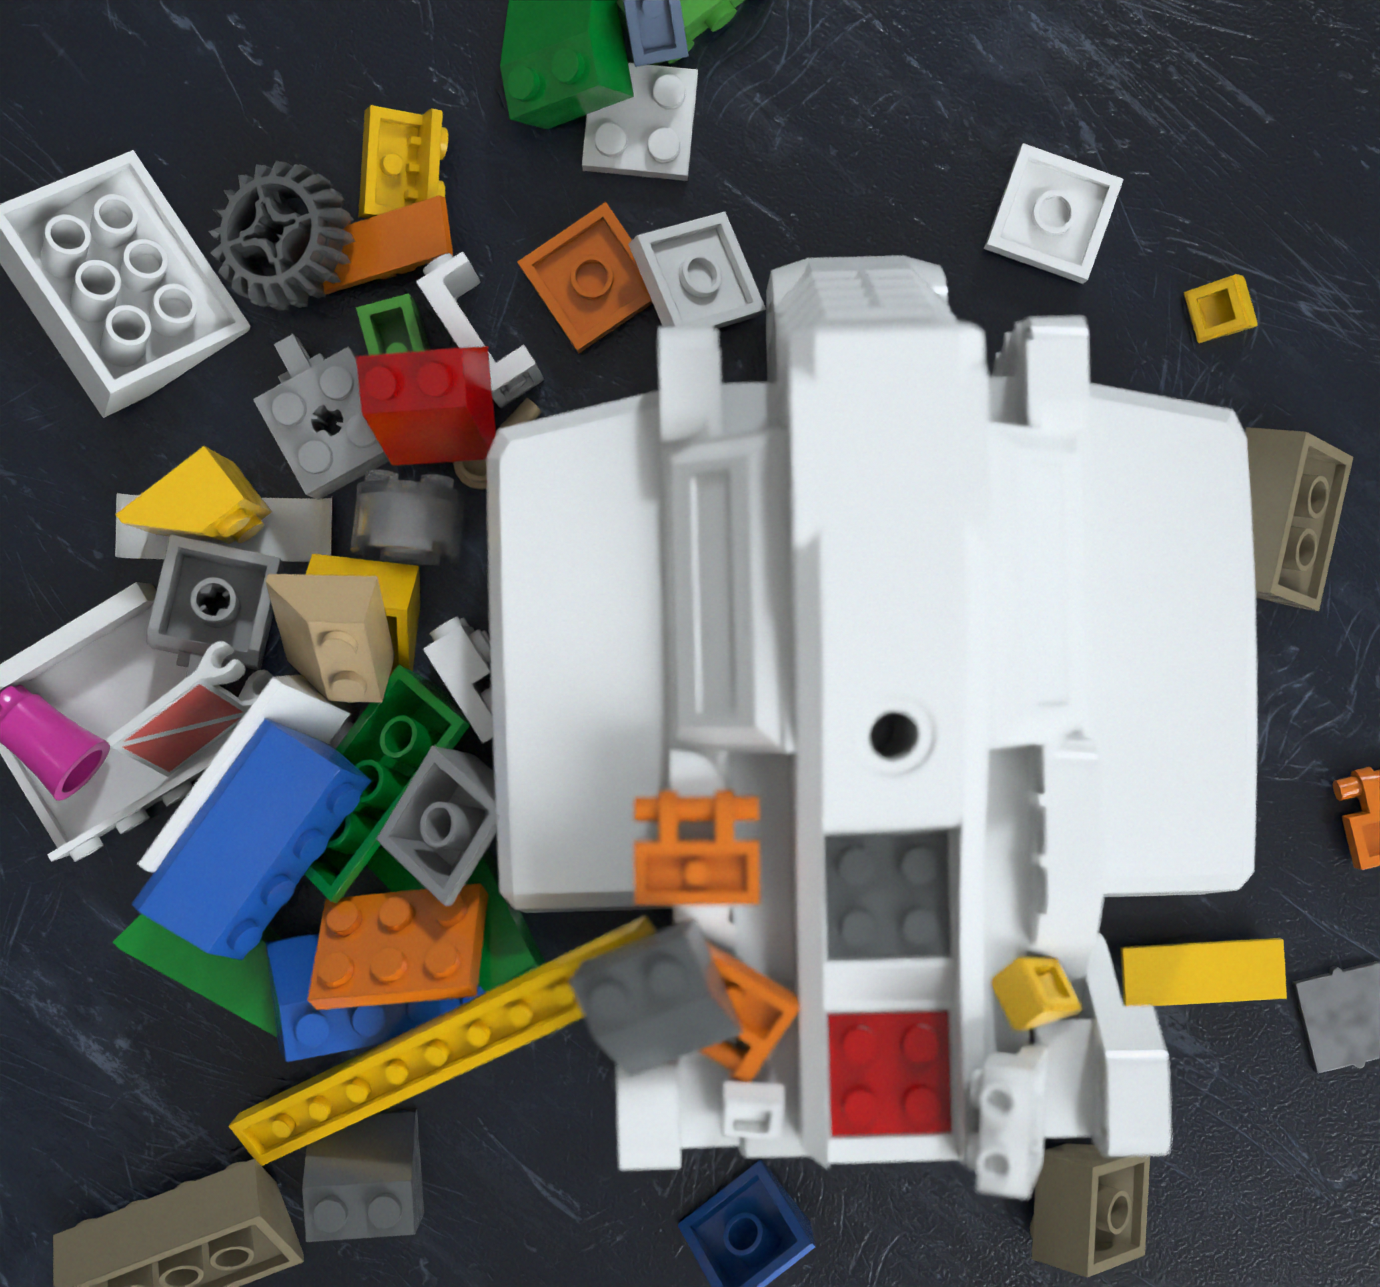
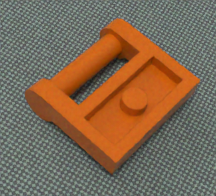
(762, 1009)

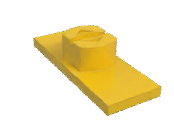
(1203, 972)

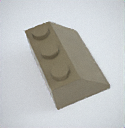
(1294, 512)

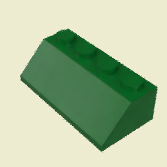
(388, 748)

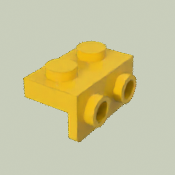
(400, 159)

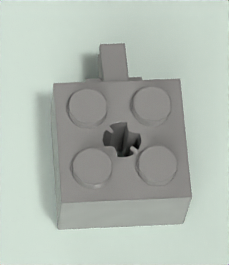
(299, 411)
(195, 573)

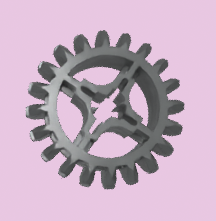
(299, 246)

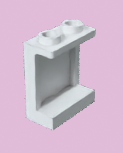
(442, 285)

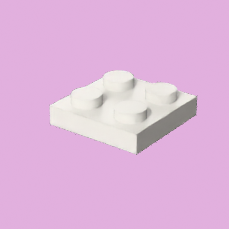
(646, 132)
(1053, 213)
(697, 274)

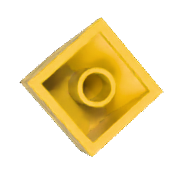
(200, 501)
(399, 593)

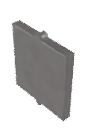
(1341, 1016)

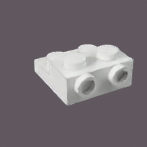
(464, 663)
(1012, 1121)

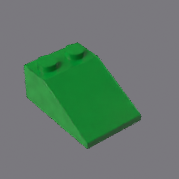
(563, 60)

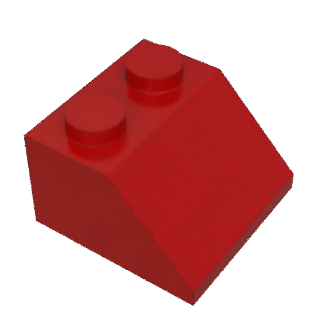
(429, 404)

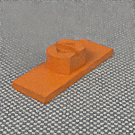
(394, 243)

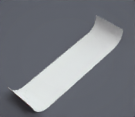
(289, 532)

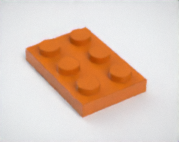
(398, 949)

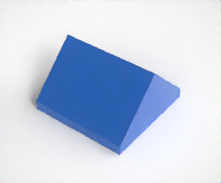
(748, 1231)

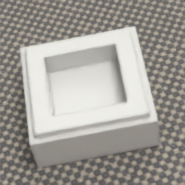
(752, 1109)

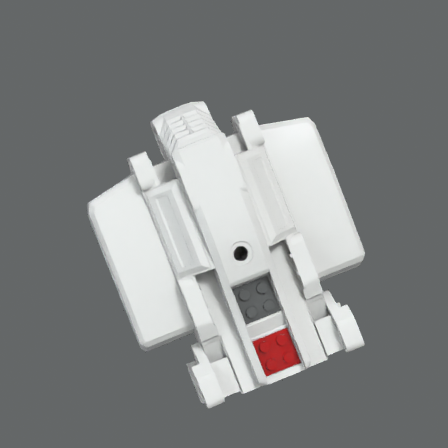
(948, 643)

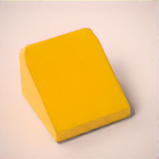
(1220, 308)
(1034, 992)

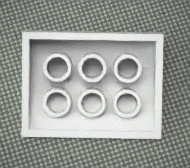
(116, 281)
(285, 701)

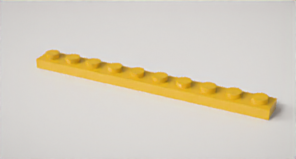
(424, 1055)

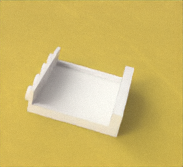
(101, 679)

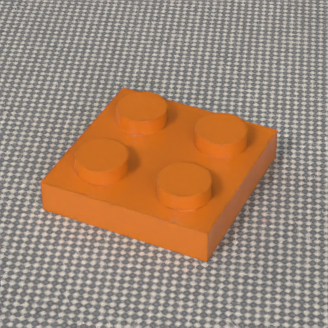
(588, 277)

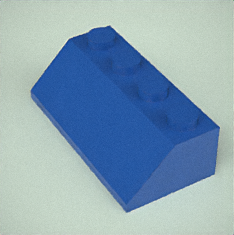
(252, 841)
(313, 1032)

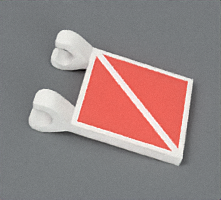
(190, 714)

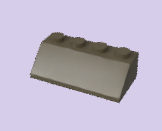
(196, 1235)

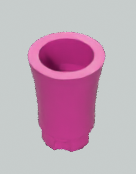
(49, 742)

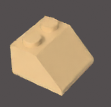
(334, 633)

